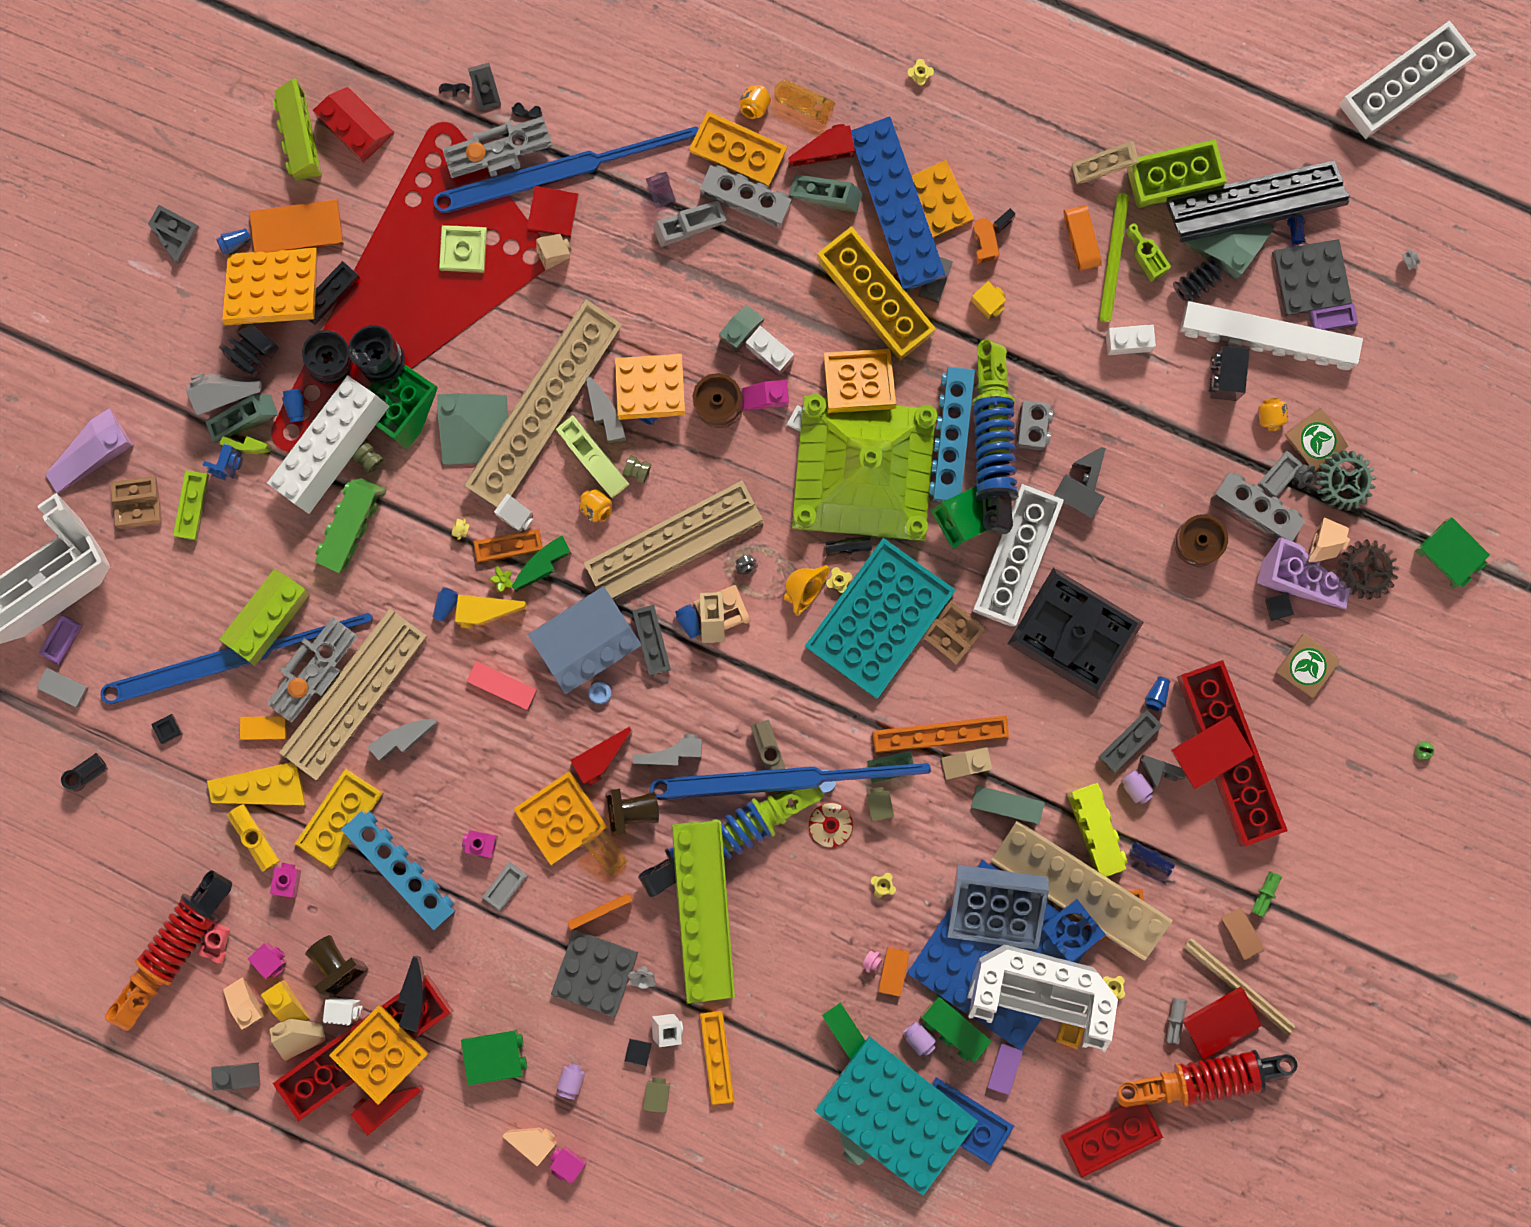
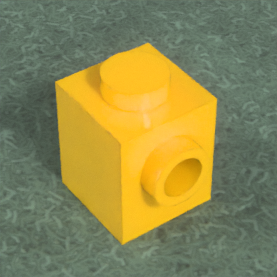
(989, 300)

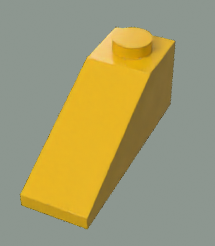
(482, 610)

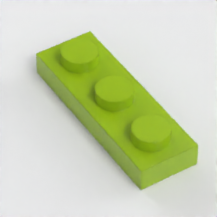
(191, 505)

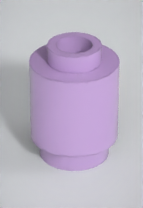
(1137, 787)
(919, 1039)
(570, 1081)

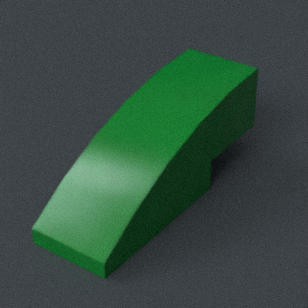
(541, 563)
(844, 1029)

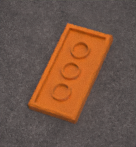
(297, 226)

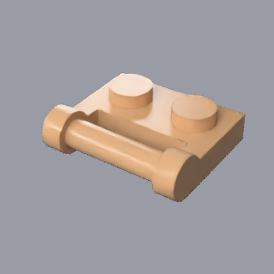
(731, 602)

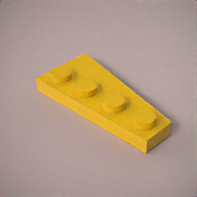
(268, 785)

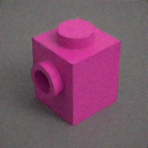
(479, 843)
(285, 880)
(268, 961)
(566, 1164)

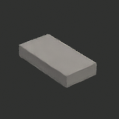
(1280, 474)
(62, 687)
(504, 886)

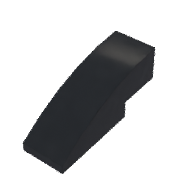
(413, 995)

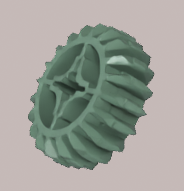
(1358, 492)

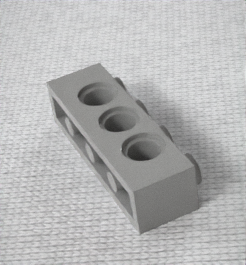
(732, 198)
(1245, 508)

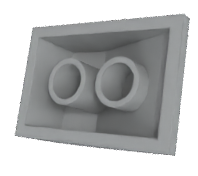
(216, 390)

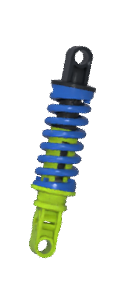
(993, 435)
(754, 822)

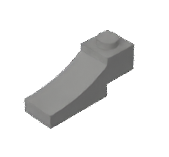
(688, 746)

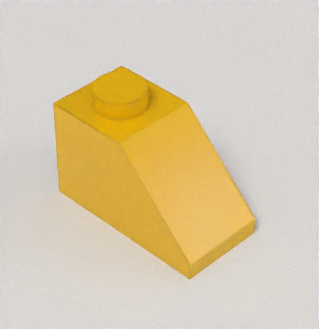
(284, 1003)

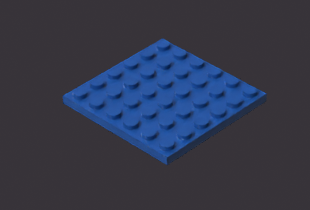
(949, 963)

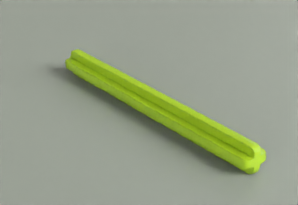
(1114, 257)

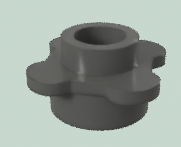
(1305, 475)
(746, 564)

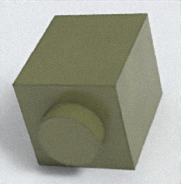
(879, 804)
(657, 1095)

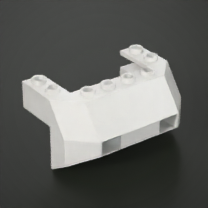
(51, 575)
(1044, 989)

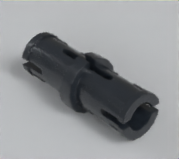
(848, 546)

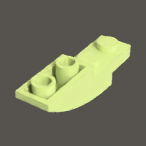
(592, 456)

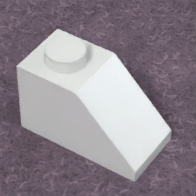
(514, 513)

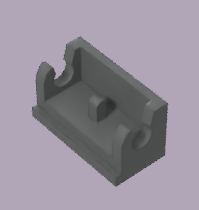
(1079, 496)

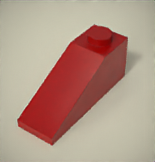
(829, 146)
(596, 761)
(371, 1115)

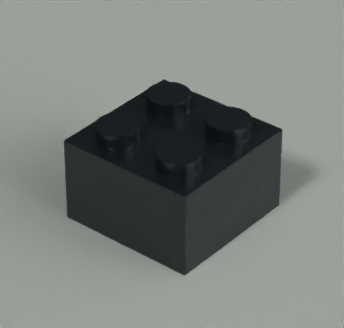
(1229, 373)

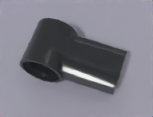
(85, 771)

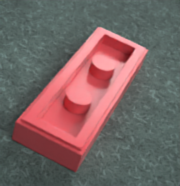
(501, 685)

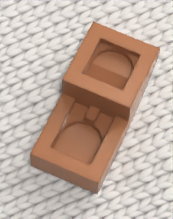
(1242, 933)

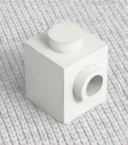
(667, 1030)

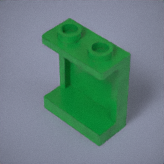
(960, 517)
(1454, 552)
(493, 1057)

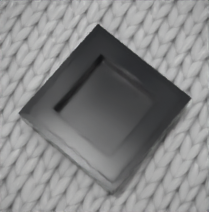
(1004, 220)
(1279, 607)
(167, 729)
(638, 1052)

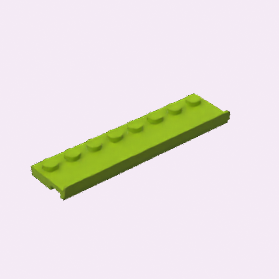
(703, 911)

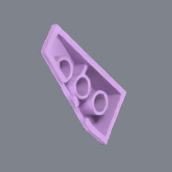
(92, 448)
(1290, 572)

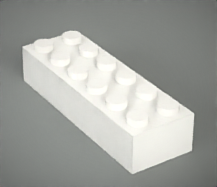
(1407, 79)
(328, 444)
(1018, 556)

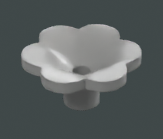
(642, 978)

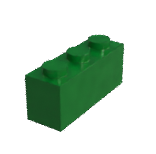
(955, 1030)

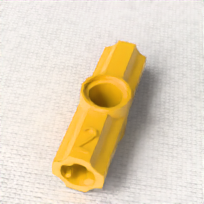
(261, 850)

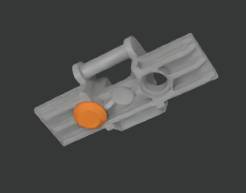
(500, 153)
(317, 675)

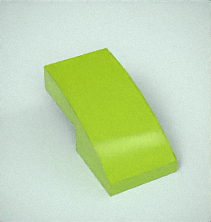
(250, 445)

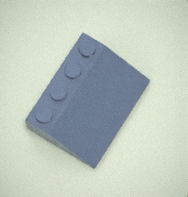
(584, 639)
(998, 907)

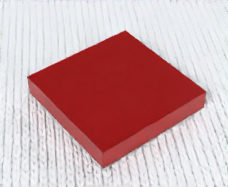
(552, 211)

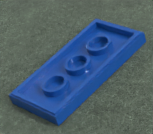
(989, 1132)

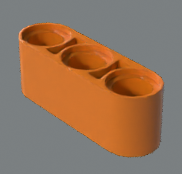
(1082, 237)

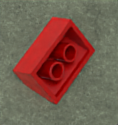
(353, 123)

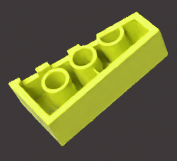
(1096, 829)

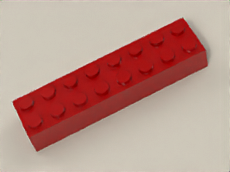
(1245, 786)
(321, 1078)

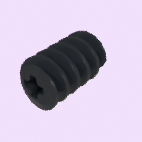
(1198, 280)

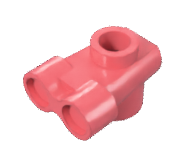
(213, 946)

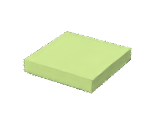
(463, 249)

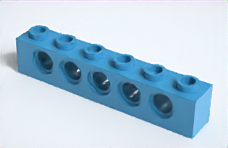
(964, 380)
(354, 831)

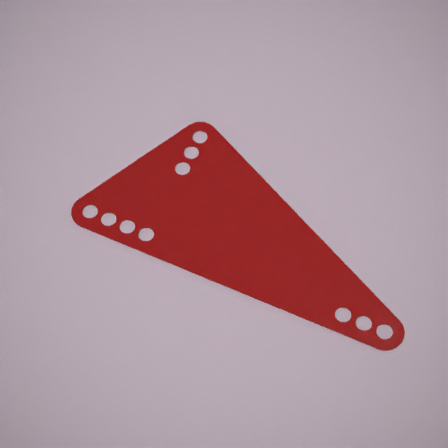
(402, 276)

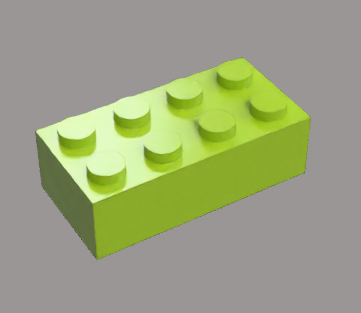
(1176, 173)

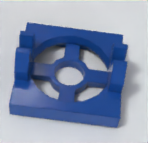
(1073, 908)

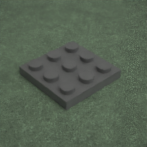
(1312, 277)
(594, 973)

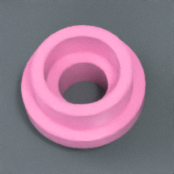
(872, 961)

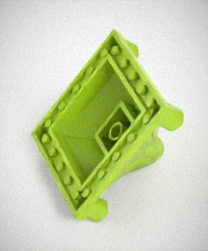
(864, 471)

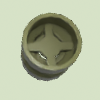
(368, 458)
(636, 469)

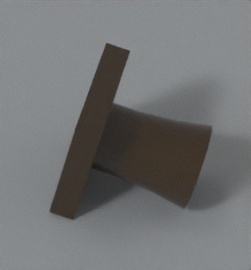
(631, 810)
(334, 967)

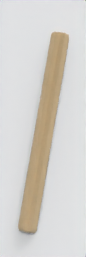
(1235, 982)

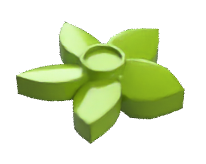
(501, 579)

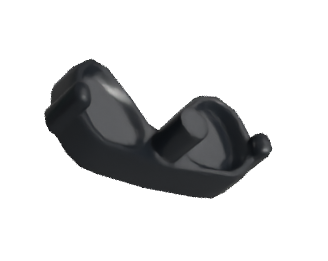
(454, 88)
(520, 111)

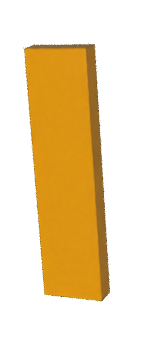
(717, 1058)

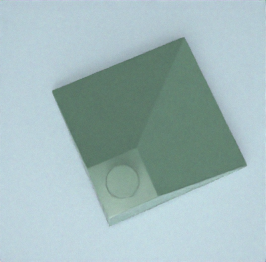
(1233, 249)
(469, 425)

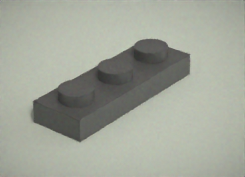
(651, 640)
(1130, 741)

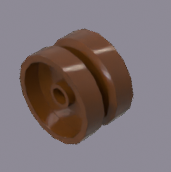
(714, 388)
(1211, 532)

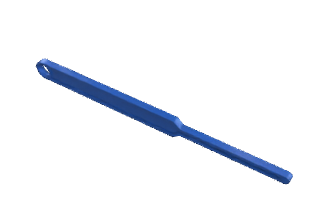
(549, 172)
(205, 666)
(774, 780)

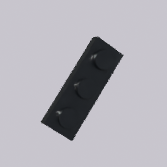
(332, 289)

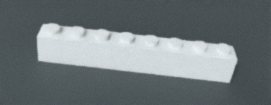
(1271, 335)

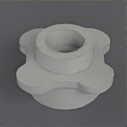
(1411, 259)

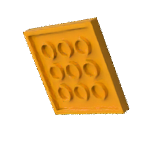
(270, 286)

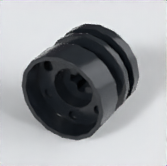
(326, 345)
(248, 348)
(376, 354)

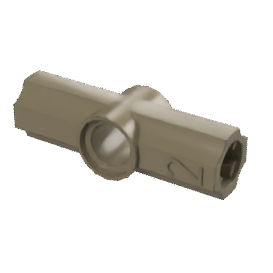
(765, 739)

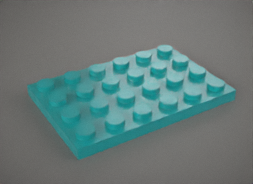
(880, 618)
(895, 1115)

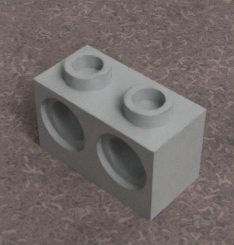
(1028, 424)

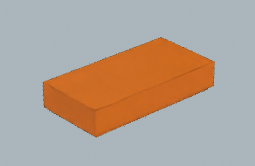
(893, 971)

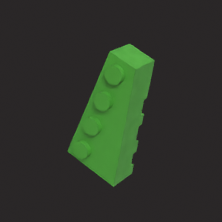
(348, 524)

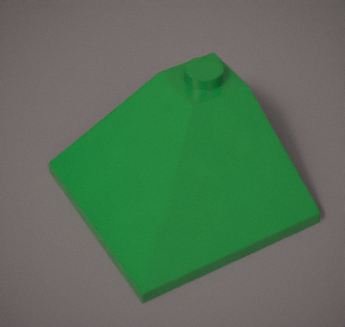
(409, 405)

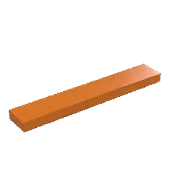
(940, 734)

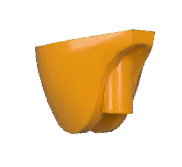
(804, 586)

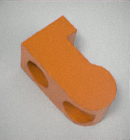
(985, 236)

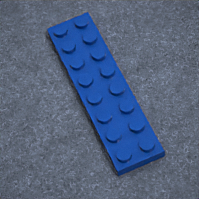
(897, 204)

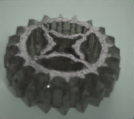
(1364, 579)

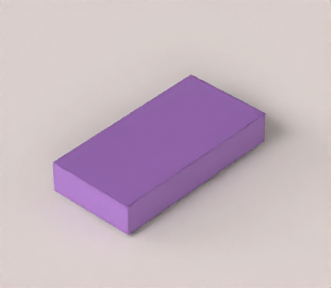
(1334, 317)
(60, 639)
(1005, 1069)

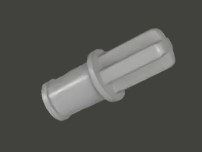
(1175, 1021)

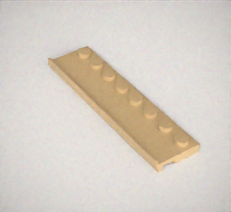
(675, 542)
(353, 694)
(1113, 908)

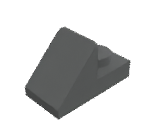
(484, 86)
(933, 290)
(1092, 463)
(1155, 768)
(235, 1076)

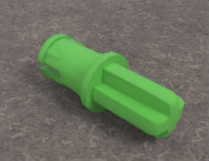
(1266, 894)

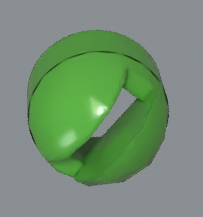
(1424, 755)

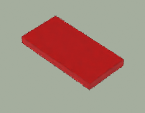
(1111, 1137)

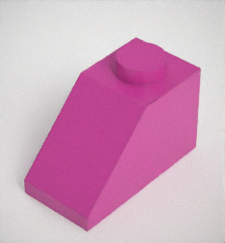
(766, 395)

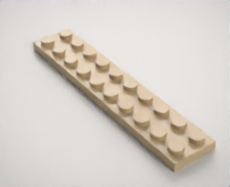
(543, 403)

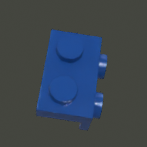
(227, 464)

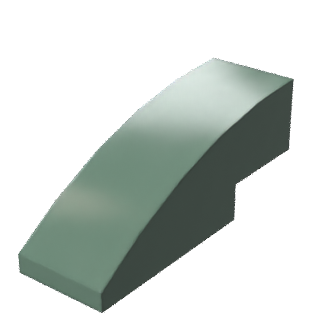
(1007, 805)

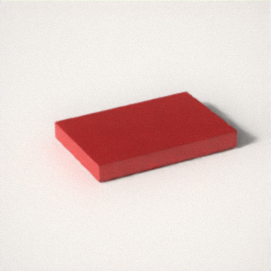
(1212, 752)
(1222, 1022)

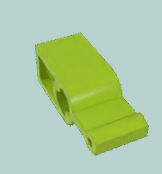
(1154, 263)

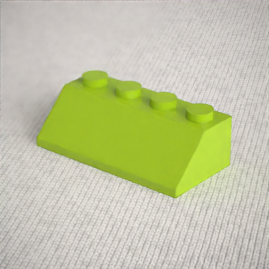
(297, 131)
(264, 617)

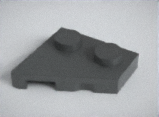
(173, 231)

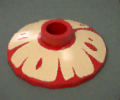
(820, 831)

